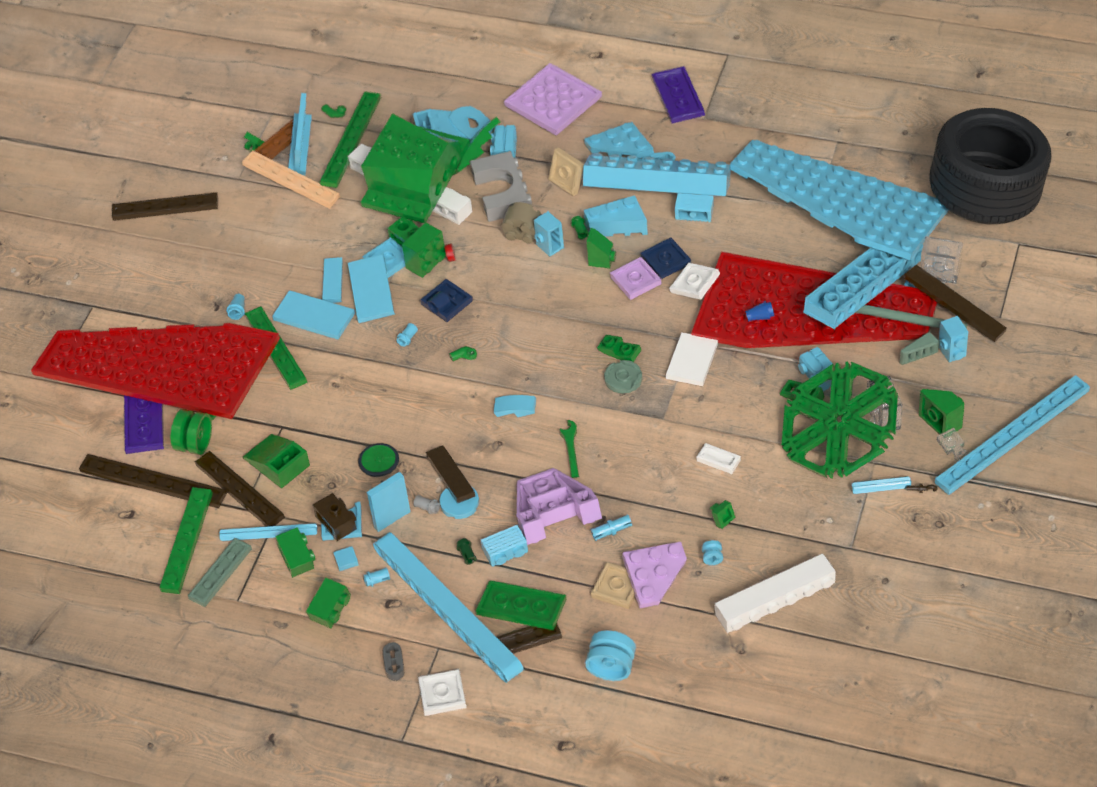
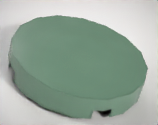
(623, 376)

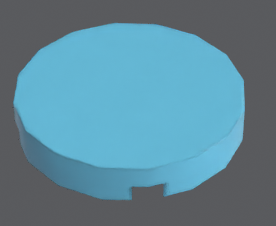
(460, 510)

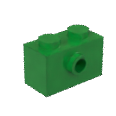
(295, 552)
(328, 603)

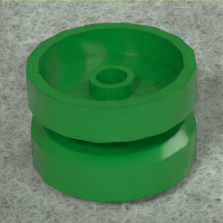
(191, 431)

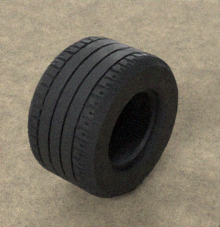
(997, 141)

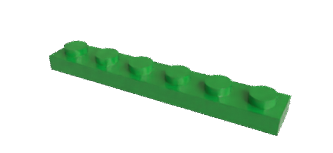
(186, 541)

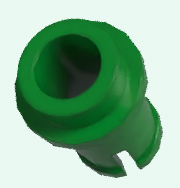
(578, 224)

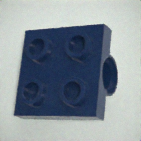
(446, 300)

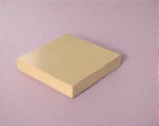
(566, 171)
(614, 586)

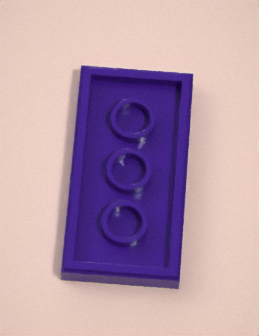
(678, 94)
(143, 425)

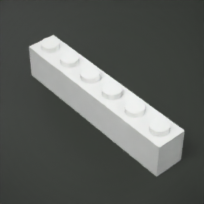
(775, 593)

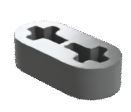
(389, 662)

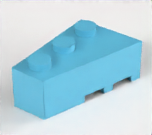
(617, 218)

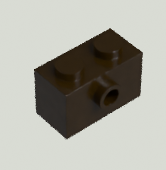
(335, 517)

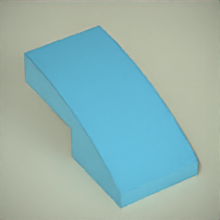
(518, 404)

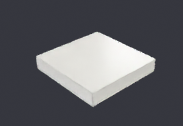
(694, 281)
(442, 692)

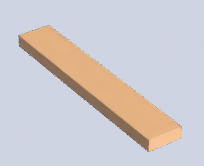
(291, 179)

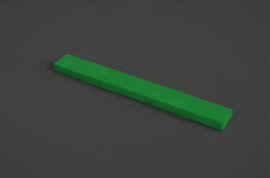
(350, 139)

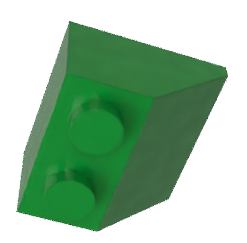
(941, 410)

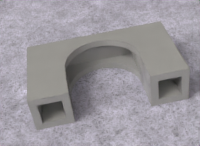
(500, 168)

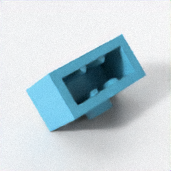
(548, 233)
(953, 339)

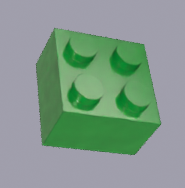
(424, 250)

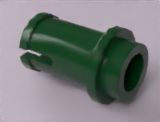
(466, 551)

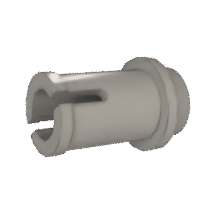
(431, 506)

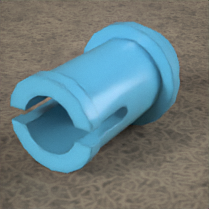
(405, 337)
(376, 577)

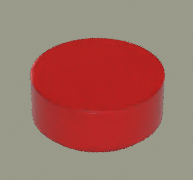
(450, 252)

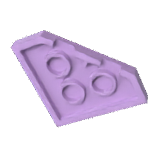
(653, 571)

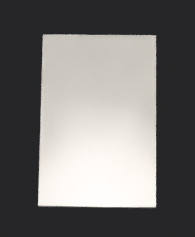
(692, 359)

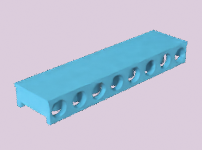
(856, 285)

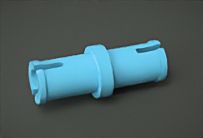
(611, 527)

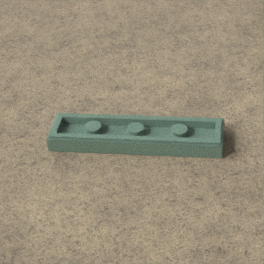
(219, 572)

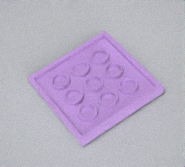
(553, 99)

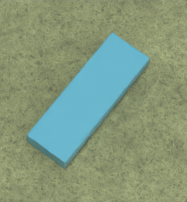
(332, 280)

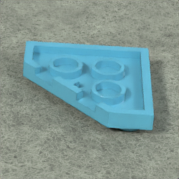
(620, 141)

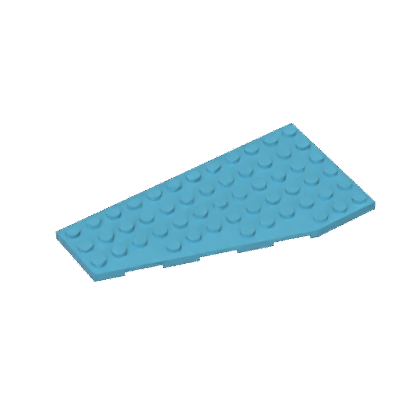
(859, 205)

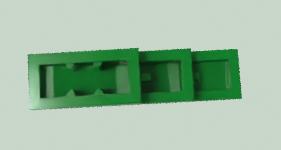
(474, 149)

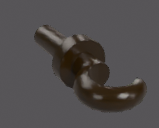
(921, 488)

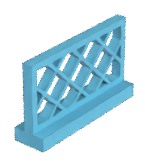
(300, 139)

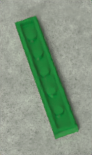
(280, 355)

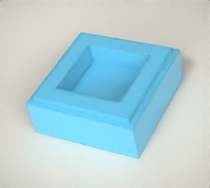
(346, 558)

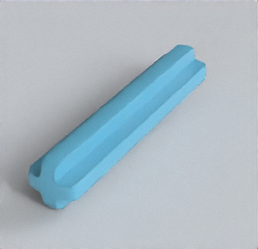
(881, 485)

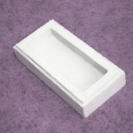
(718, 458)

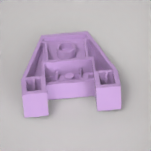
(550, 499)

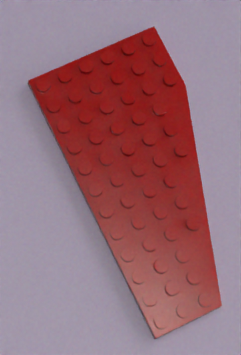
(751, 281)
(174, 365)

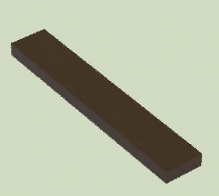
(164, 206)
(955, 303)
(239, 489)

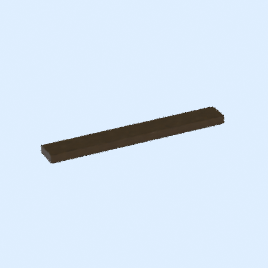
(147, 479)

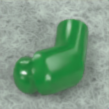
(334, 113)

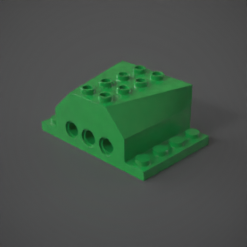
(410, 169)

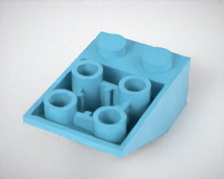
(437, 120)

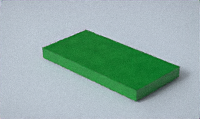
(521, 605)

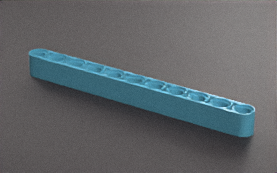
(449, 608)

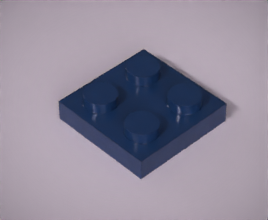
(665, 258)

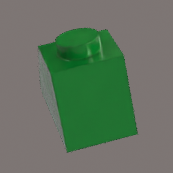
(600, 250)

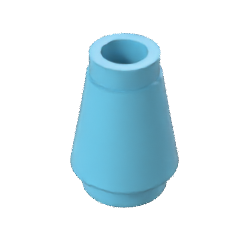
(236, 308)

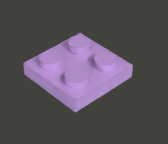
(635, 278)

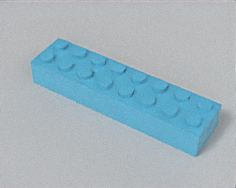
(657, 175)

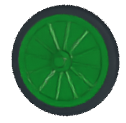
(378, 460)

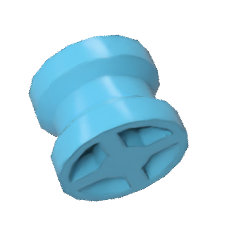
(712, 552)

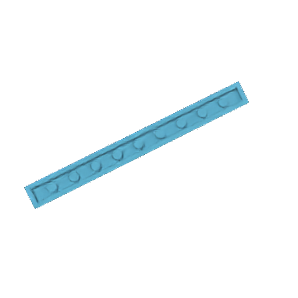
(1012, 435)

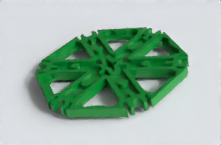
(851, 414)

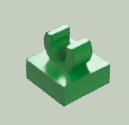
(253, 141)
(722, 513)

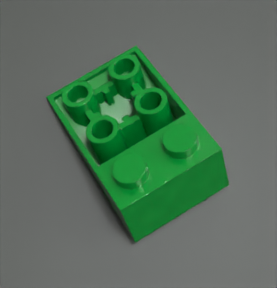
(278, 459)

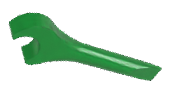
(569, 437)

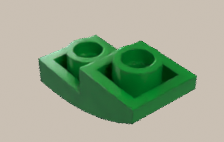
(616, 348)

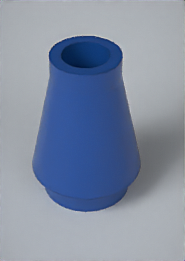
(760, 312)

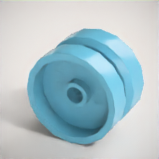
(610, 655)

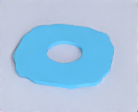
(457, 120)

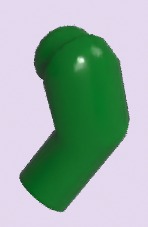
(464, 352)

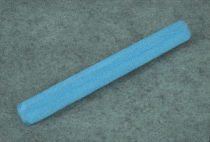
(265, 532)

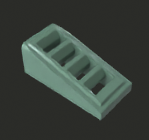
(919, 349)

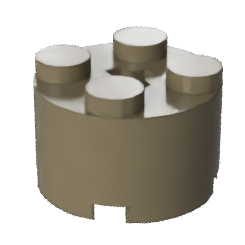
(520, 222)

